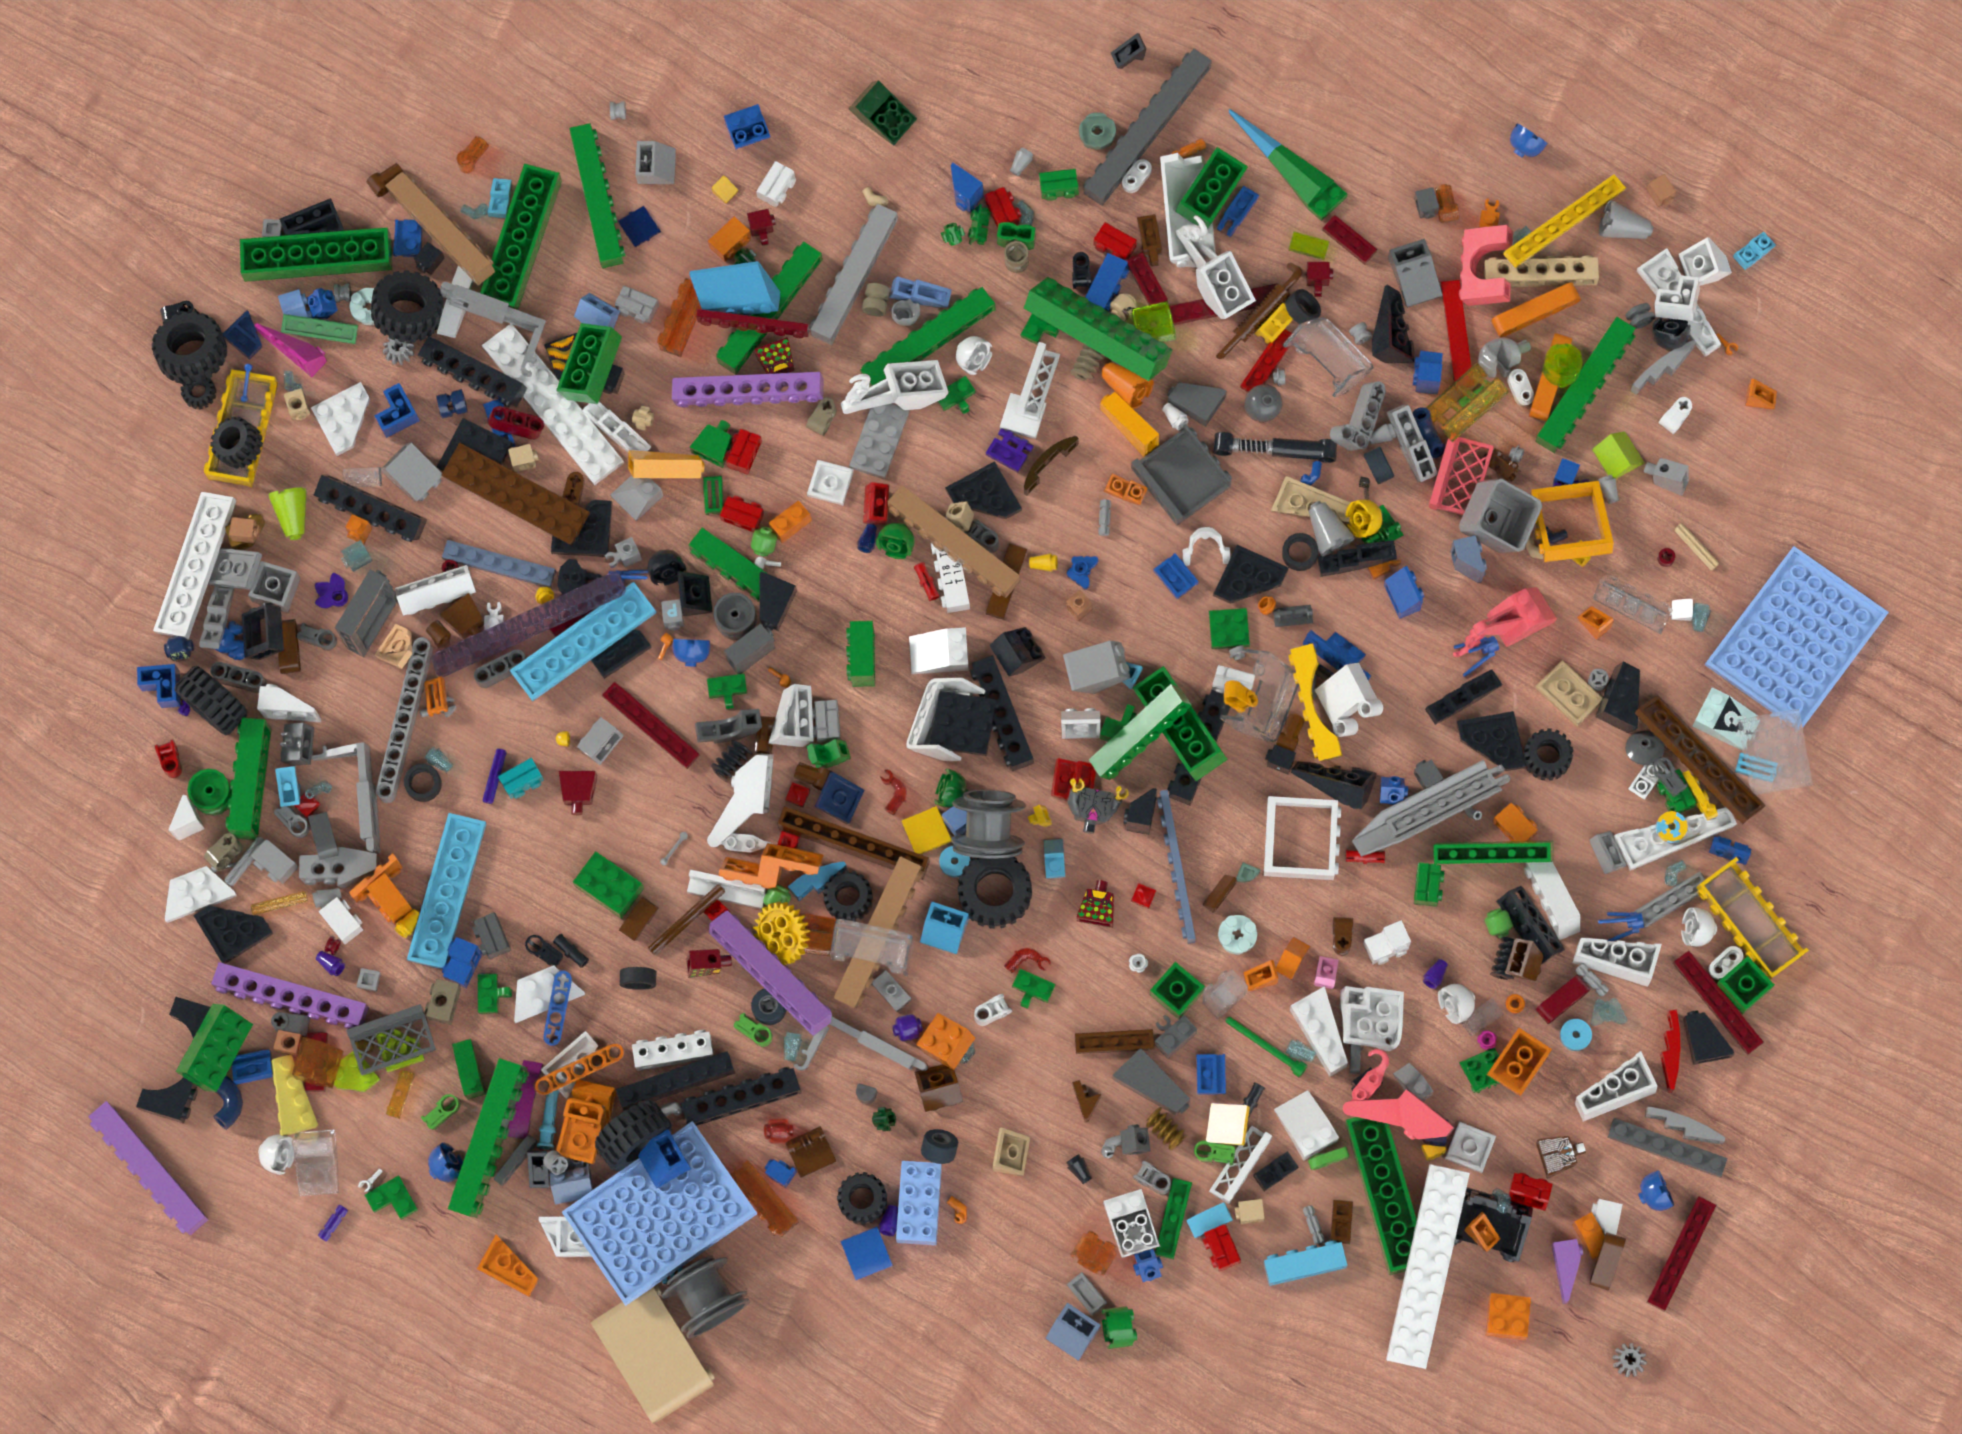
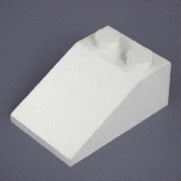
(939, 651)
(279, 704)
(1080, 723)
(1306, 1125)

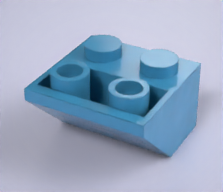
(944, 928)

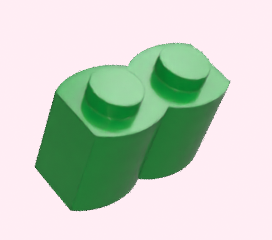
(1010, 232)

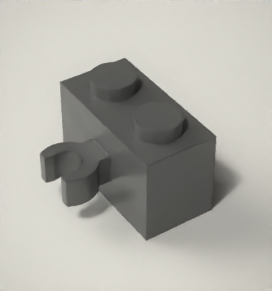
(297, 744)
(1175, 1035)

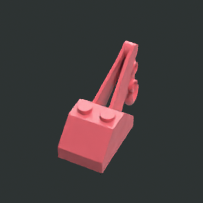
(1512, 619)
(1407, 1111)

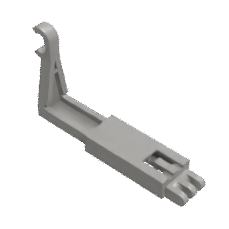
(498, 312)
(365, 790)
(866, 1039)

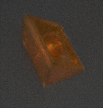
(820, 934)

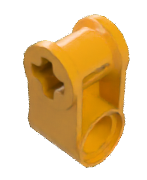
(1239, 696)

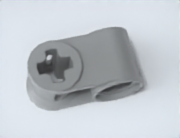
(1151, 1178)

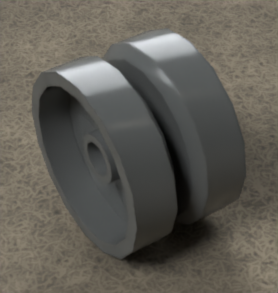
(732, 605)

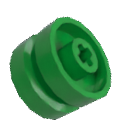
(200, 790)

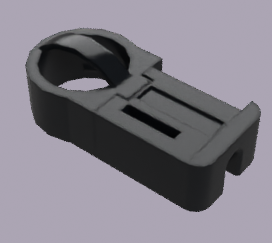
(547, 952)

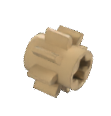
(643, 417)

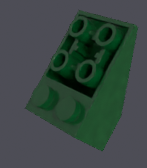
(882, 112)

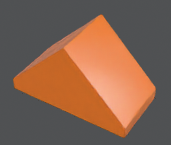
(1760, 395)
(1595, 621)
(1292, 958)
(1261, 976)
(1482, 1232)

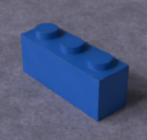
(1108, 281)

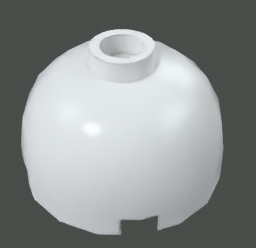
(973, 354)
(1698, 927)
(1457, 1001)
(276, 1153)

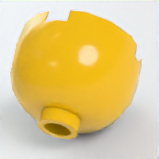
(1364, 517)

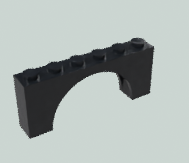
(176, 1100)

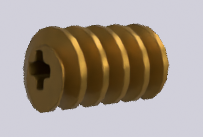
(1165, 1129)

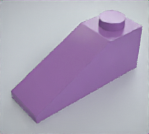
(1567, 1259)

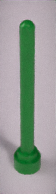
(1297, 1067)

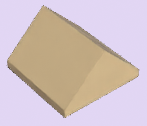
(1011, 1152)

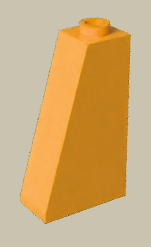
(1130, 424)
(664, 465)

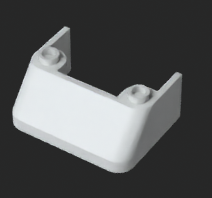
(922, 727)

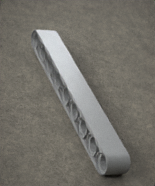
(404, 728)

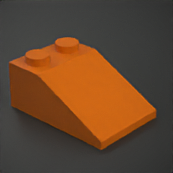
(1519, 1062)

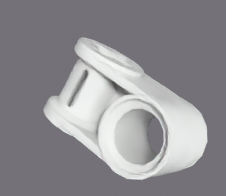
(1675, 416)
(995, 1008)

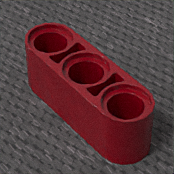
(507, 425)
(1563, 999)

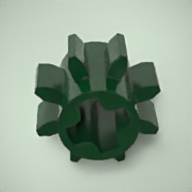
(744, 256)
(884, 1119)

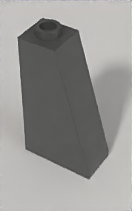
(1151, 1082)

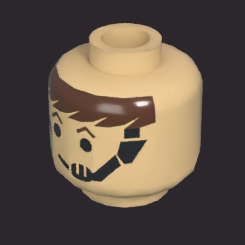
(1123, 306)

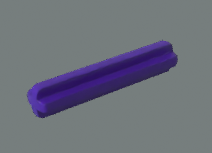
(493, 779)

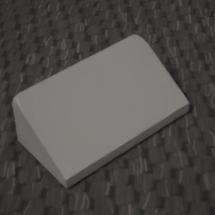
(1607, 852)

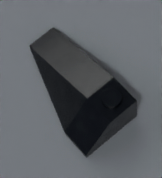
(1390, 335)
(1346, 786)

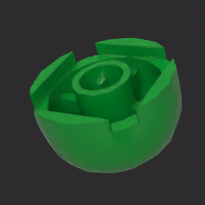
(896, 540)
(950, 788)

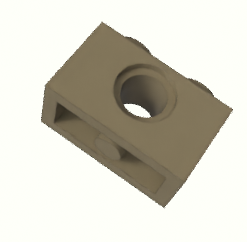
(446, 1012)

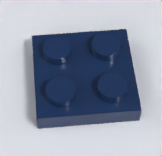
(839, 798)

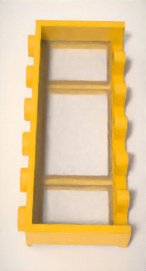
(256, 411)
(1750, 919)

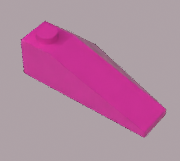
(300, 352)

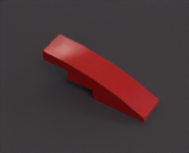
(1671, 1058)

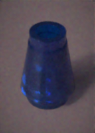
(867, 540)

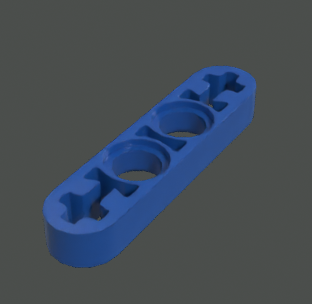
(555, 1007)

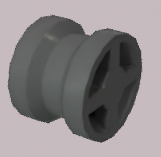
(342, 293)

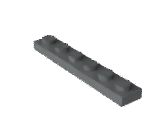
(1667, 1147)

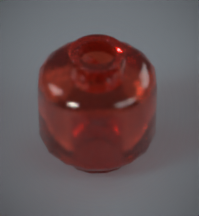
(778, 1130)

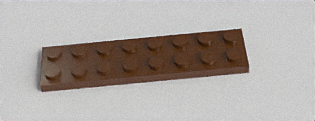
(515, 494)
(1700, 759)

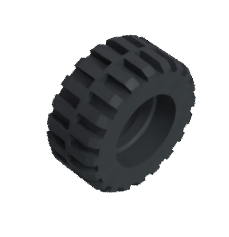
(411, 288)
(184, 329)
(211, 700)
(1001, 914)
(630, 1132)

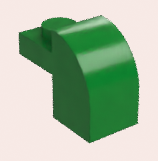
(1112, 726)
(829, 754)

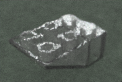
(316, 1162)

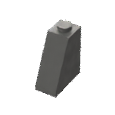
(1196, 400)

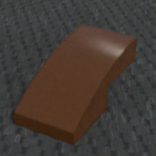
(638, 919)
(1341, 1221)

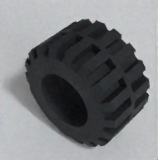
(228, 434)
(1554, 740)
(843, 881)
(862, 1181)

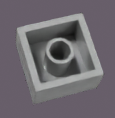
(274, 586)

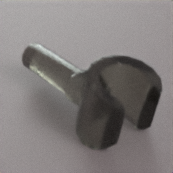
(1364, 483)

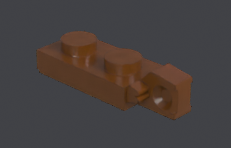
(1150, 238)

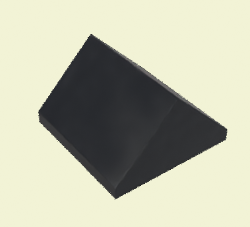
(694, 594)

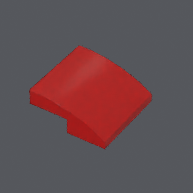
(1067, 770)

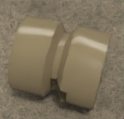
(1016, 257)
(876, 299)

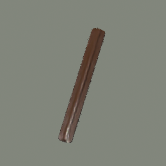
(686, 919)

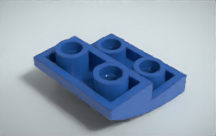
(866, 1253)

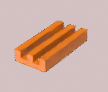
(439, 680)

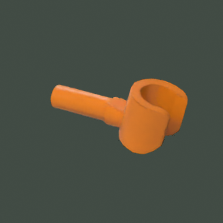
(1727, 344)
(667, 640)
(784, 678)

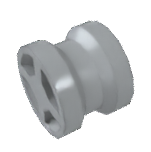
(618, 110)
(1360, 333)
(1598, 675)
(555, 1162)

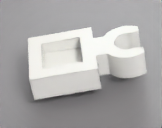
(494, 617)

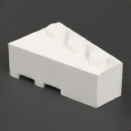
(794, 717)

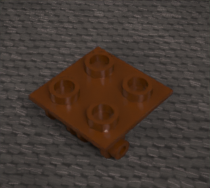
(810, 1151)

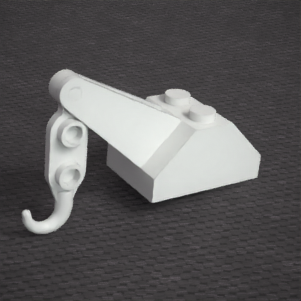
(1218, 279)
(906, 384)
(751, 796)

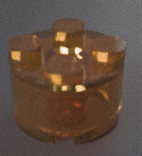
(1094, 1253)

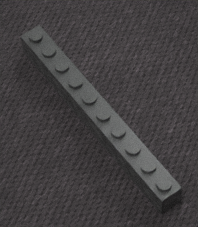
(1147, 127)

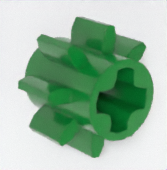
(952, 234)

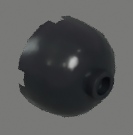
(1671, 333)
(664, 567)

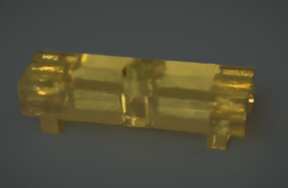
(397, 1102)

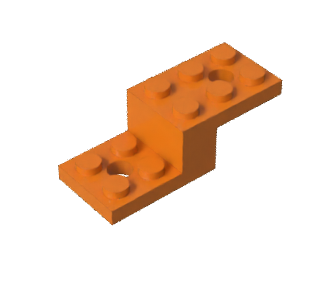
(771, 864)

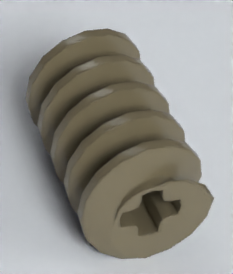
(1085, 363)

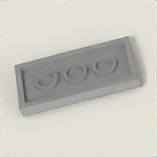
(879, 440)

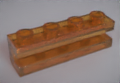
(681, 320)
(765, 1200)

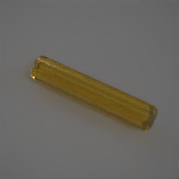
(278, 903)

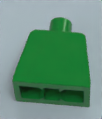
(713, 443)

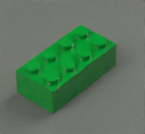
(1212, 187)
(589, 363)
(214, 1047)

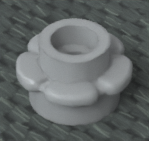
(1279, 377)
(1516, 454)
(1237, 653)

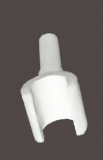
(760, 562)
(369, 1182)

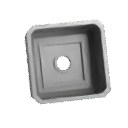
(1513, 513)

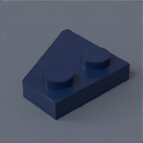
(244, 336)

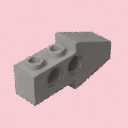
(1412, 443)
(356, 866)

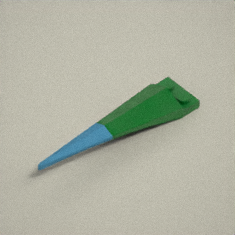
(1311, 185)

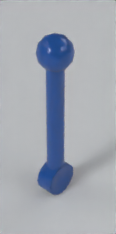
(248, 367)

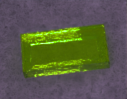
(1309, 245)

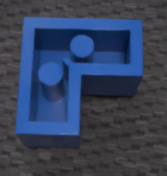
(1427, 372)
(400, 413)
(163, 679)
(463, 962)

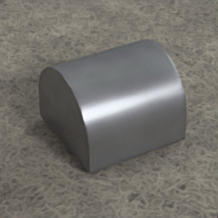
(866, 1093)

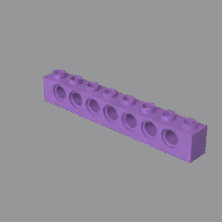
(683, 386)
(225, 973)

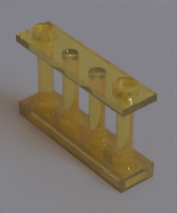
(1474, 409)

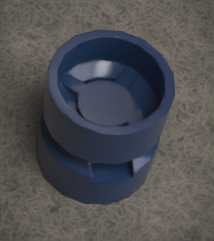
(458, 401)

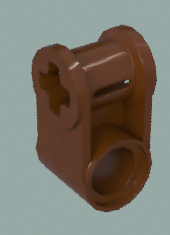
(1342, 933)

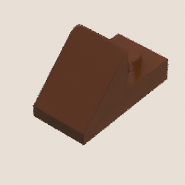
(1086, 1105)

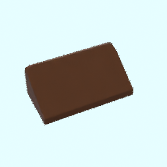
(1219, 893)

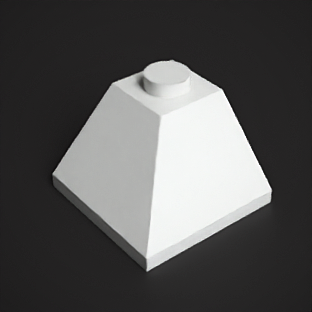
(1705, 261)

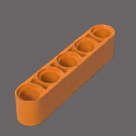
(1536, 310)
(1546, 391)
(588, 1068)

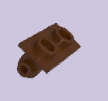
(1507, 468)

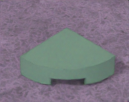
(1247, 873)

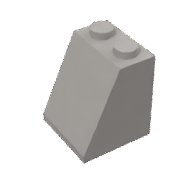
(412, 472)
(1097, 667)

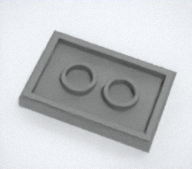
(235, 568)

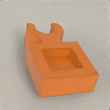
(1490, 217)
(1381, 569)

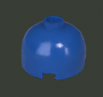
(1526, 142)
(691, 651)
(444, 1164)
(1655, 1192)

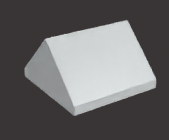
(186, 820)

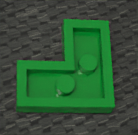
(392, 1192)

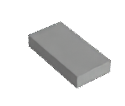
(1086, 1293)

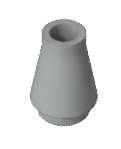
(1021, 161)
(1383, 434)
(1609, 488)
(323, 897)

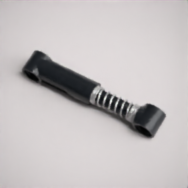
(1322, 450)

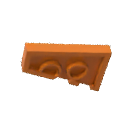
(391, 869)
(507, 1268)

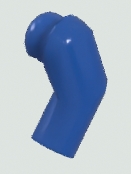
(1314, 475)

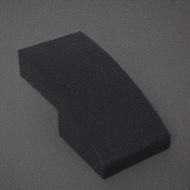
(1275, 1171)

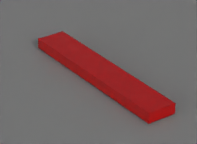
(1456, 328)

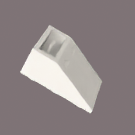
(1131, 1223)

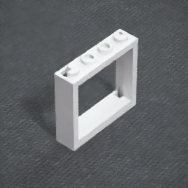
(1306, 873)

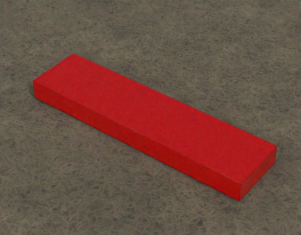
(1267, 362)

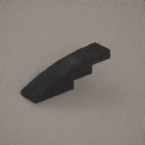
(1358, 558)
(1463, 697)

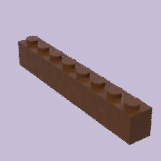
(847, 840)

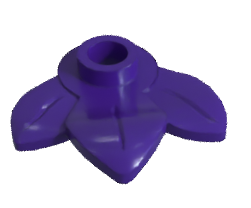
(329, 592)

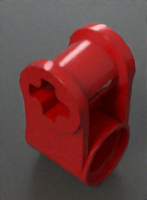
(167, 756)

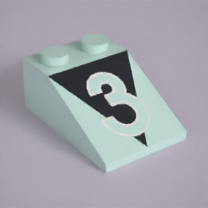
(1720, 718)

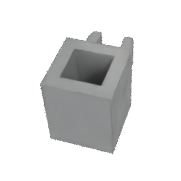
(626, 552)

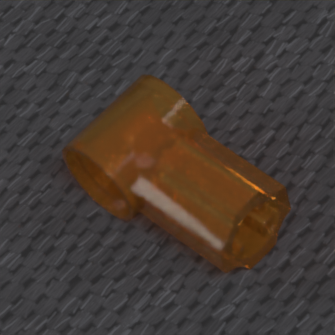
(472, 154)
(1448, 208)

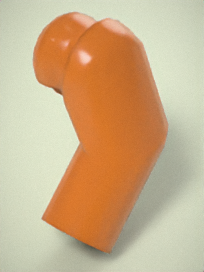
(960, 1210)

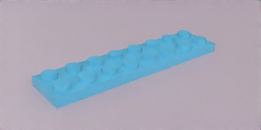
(582, 642)
(446, 890)

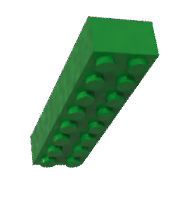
(522, 234)
(315, 254)
(1098, 328)
(488, 1138)
(1384, 1189)

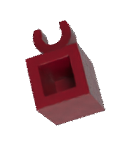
(761, 224)
(1318, 275)

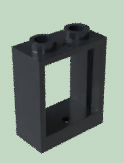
(252, 631)

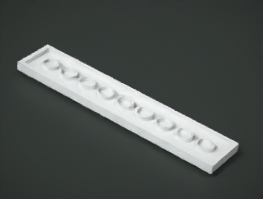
(560, 415)
(1427, 1266)

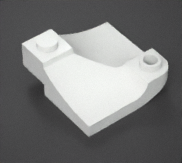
(1372, 1016)

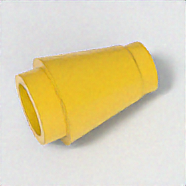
(1044, 562)
(407, 924)

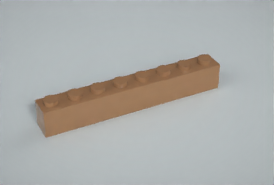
(440, 228)
(953, 541)
(886, 915)

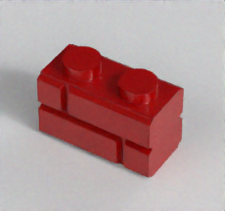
(1001, 207)
(1114, 242)
(743, 451)
(876, 503)
(742, 514)
(1530, 1191)
(1221, 1247)

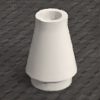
(1175, 416)

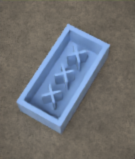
(919, 1203)

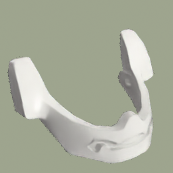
(1206, 532)

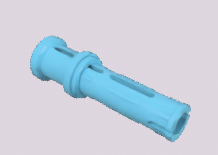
(547, 1128)

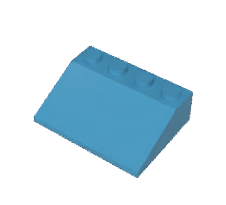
(736, 289)

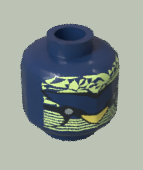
(178, 648)

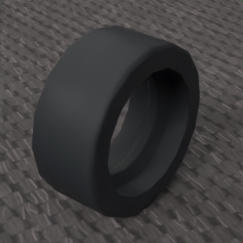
(1308, 301)
(1300, 537)
(425, 797)
(638, 978)

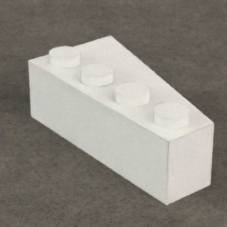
(1554, 898)
(1620, 959)
(1320, 1029)
(1617, 1089)

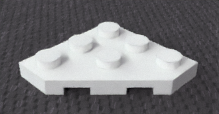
(342, 417)

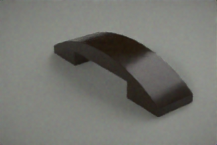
(1064, 446)

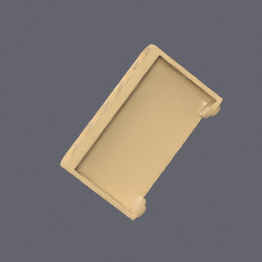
(652, 1354)

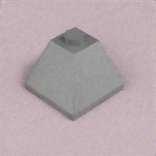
(637, 496)

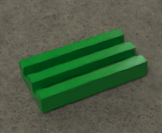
(714, 510)

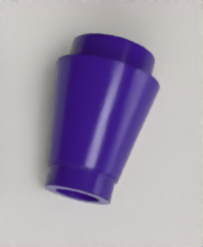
(330, 963)
(1434, 976)
(888, 1224)

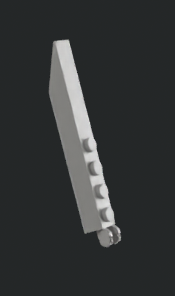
(1430, 807)

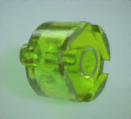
(1557, 356)

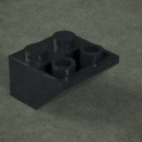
(1017, 651)

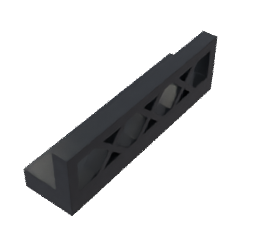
(1528, 925)

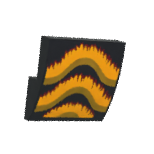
(559, 352)

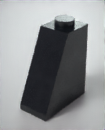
(775, 600)
(1704, 1039)

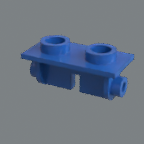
(1722, 848)

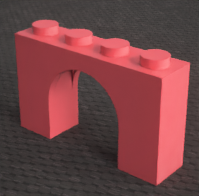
(1476, 244)

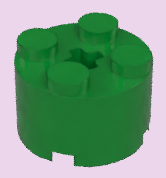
(1118, 1327)

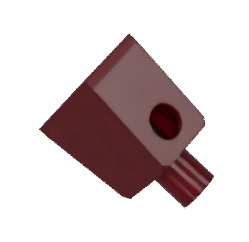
(577, 789)

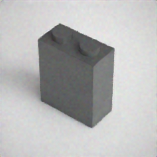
(750, 649)

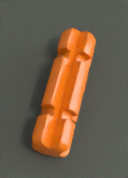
(1191, 148)

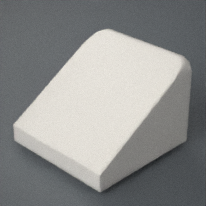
(1682, 609)

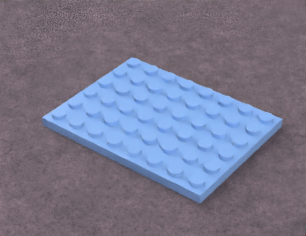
(1796, 637)
(650, 1232)

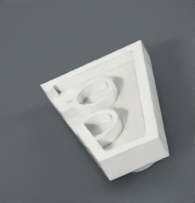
(577, 1049)

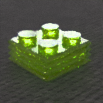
(1162, 317)

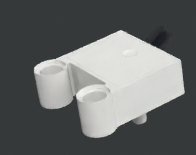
(1344, 695)

